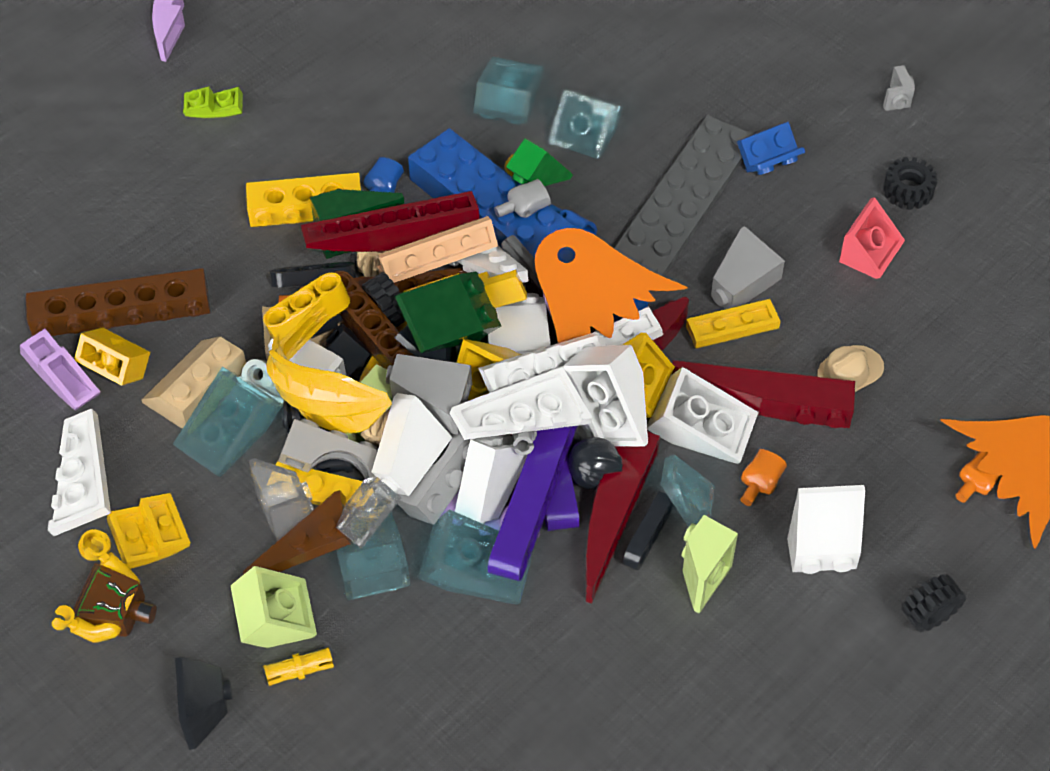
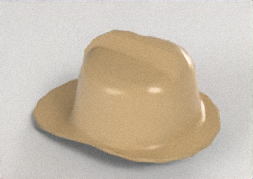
(853, 364)

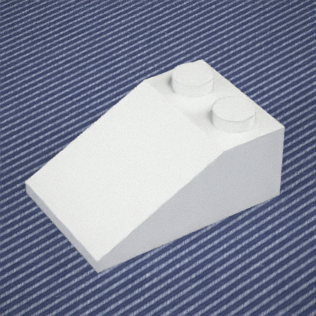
(522, 325)
(613, 392)
(702, 418)
(826, 529)

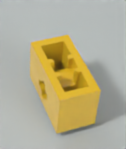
(112, 356)

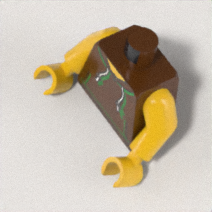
(108, 600)

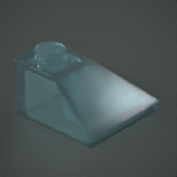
(584, 123)

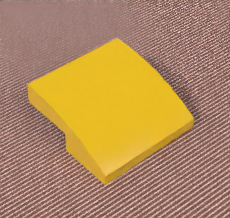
(148, 531)

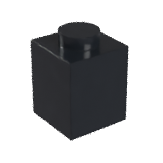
(348, 347)

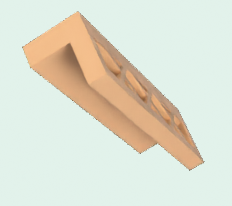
(438, 250)

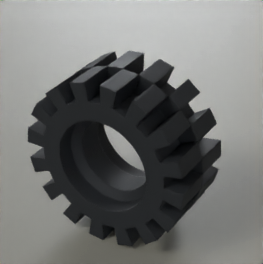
(911, 171)
(383, 294)
(933, 602)

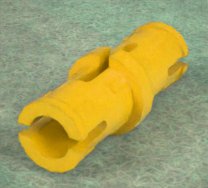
(298, 666)

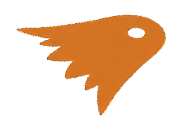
(593, 284)
(1022, 456)

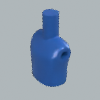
(383, 175)
(576, 220)

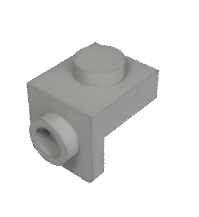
(901, 90)

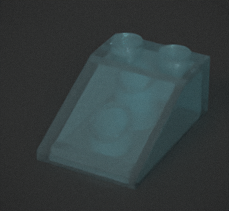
(507, 90)
(227, 422)
(460, 557)
(376, 566)

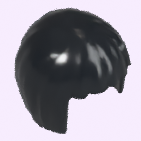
(593, 459)

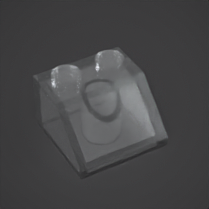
(280, 496)

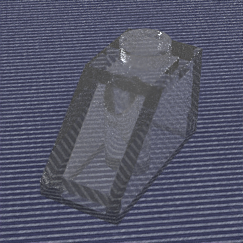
(366, 510)

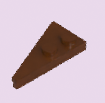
(308, 539)

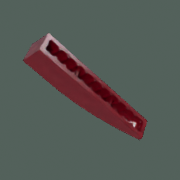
(391, 226)
(783, 394)
(613, 507)

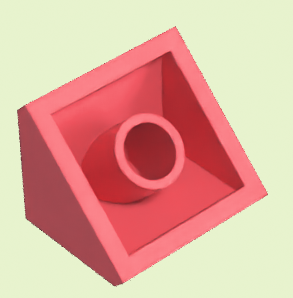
(871, 241)

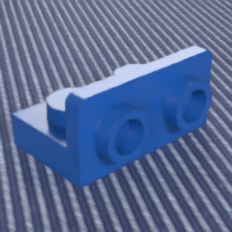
(769, 148)

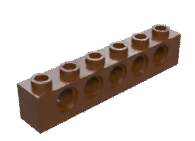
(118, 303)

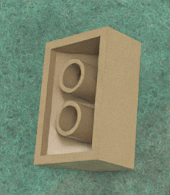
(189, 380)

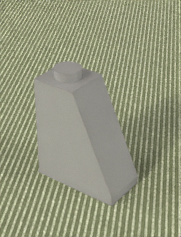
(745, 271)
(434, 383)

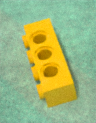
(289, 199)

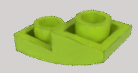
(206, 104)

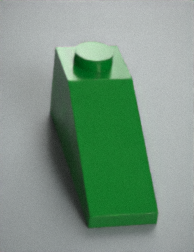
(535, 163)

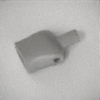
(525, 200)

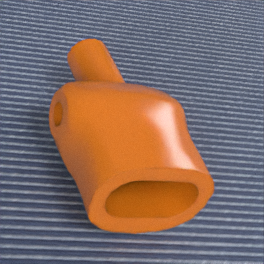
(762, 475)
(975, 479)

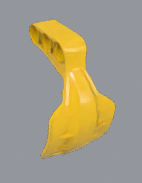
(320, 395)

